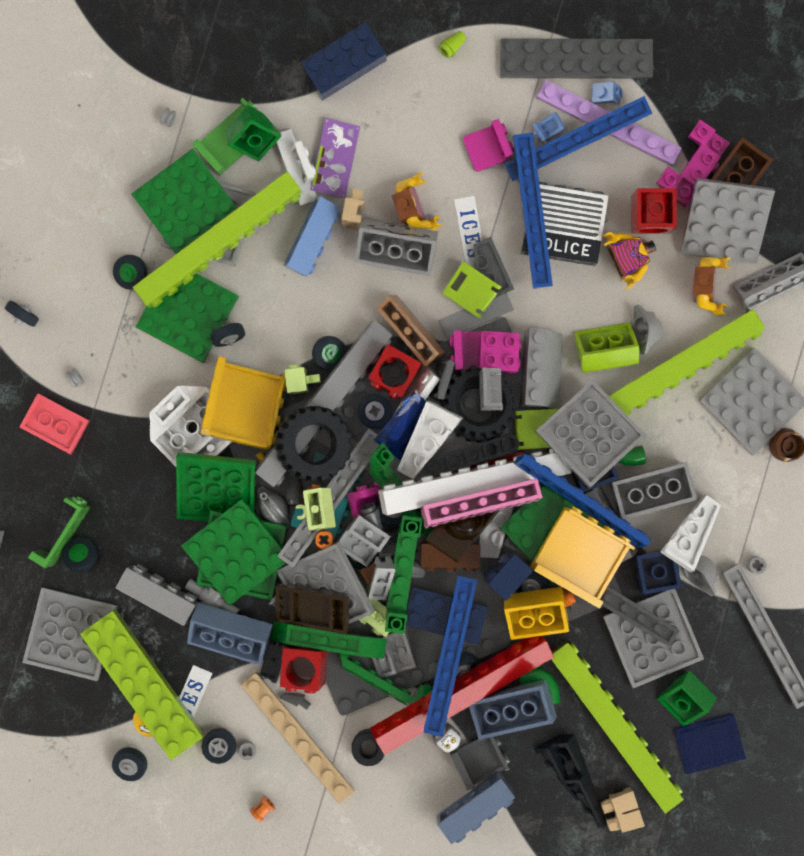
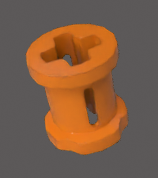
(324, 533)
(262, 809)

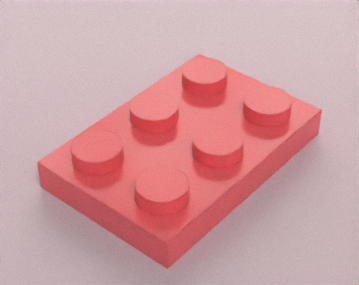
(54, 423)

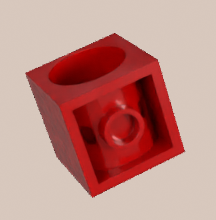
(653, 211)
(388, 356)
(289, 678)

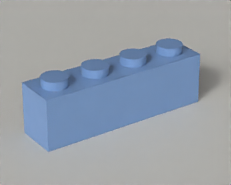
(312, 236)

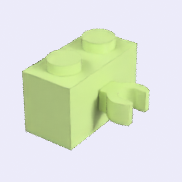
(298, 381)
(318, 509)
(377, 619)

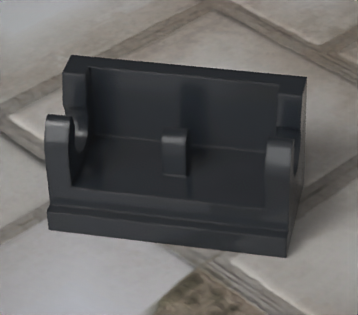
(272, 661)

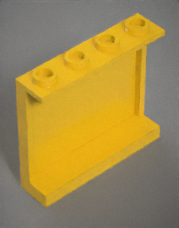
(243, 405)
(581, 555)

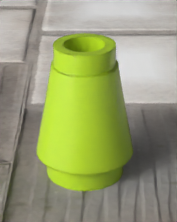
(452, 44)

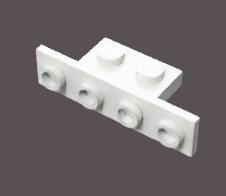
(297, 164)

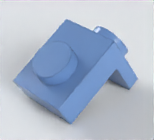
(606, 93)
(549, 127)

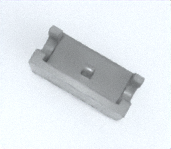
(490, 389)
(381, 579)

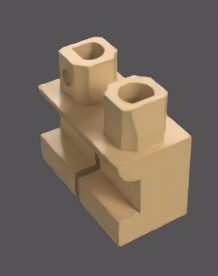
(351, 210)
(625, 809)

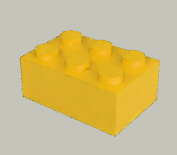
(536, 613)

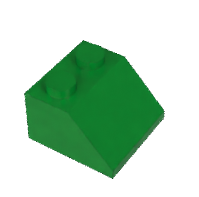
(252, 134)
(687, 698)

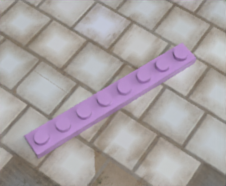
(587, 112)

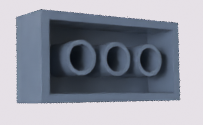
(229, 633)
(513, 710)
(475, 807)

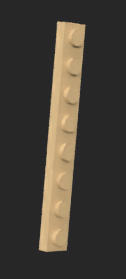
(297, 737)

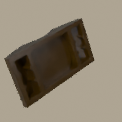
(458, 536)
(312, 608)

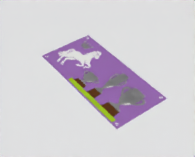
(335, 157)

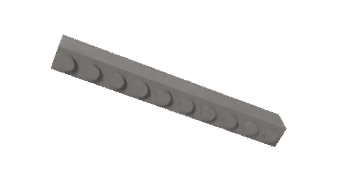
(331, 394)

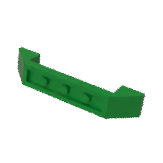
(385, 475)
(403, 561)
(329, 641)
(385, 685)

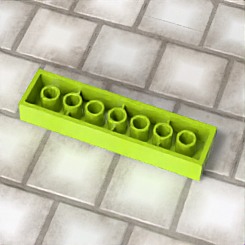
(142, 684)

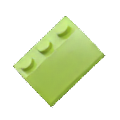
(606, 347)

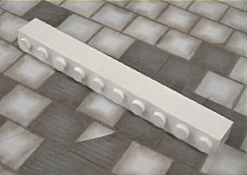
(465, 482)

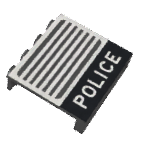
(572, 223)

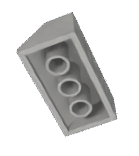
(541, 369)

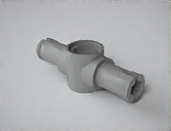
(210, 597)

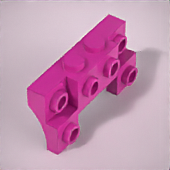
(700, 165)

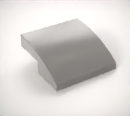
(362, 540)
(398, 655)

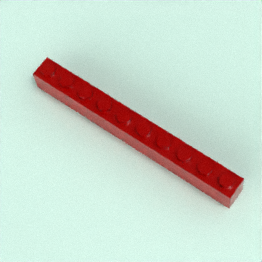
(467, 690)

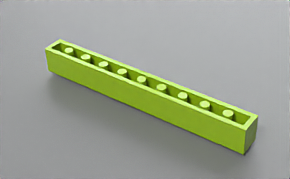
(218, 240)
(688, 361)
(614, 725)

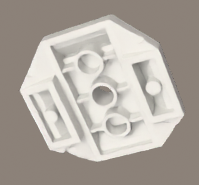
(171, 420)

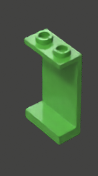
(215, 147)
(49, 559)

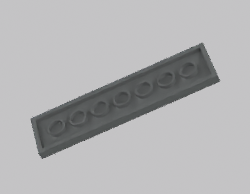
(576, 58)

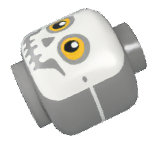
(450, 739)

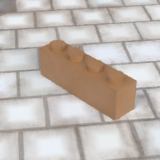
(410, 330)

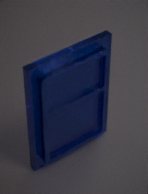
(400, 427)
(709, 744)

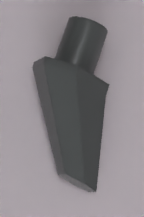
(296, 699)

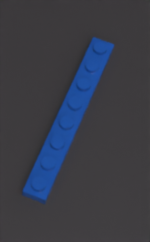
(586, 134)
(532, 210)
(585, 503)
(450, 656)

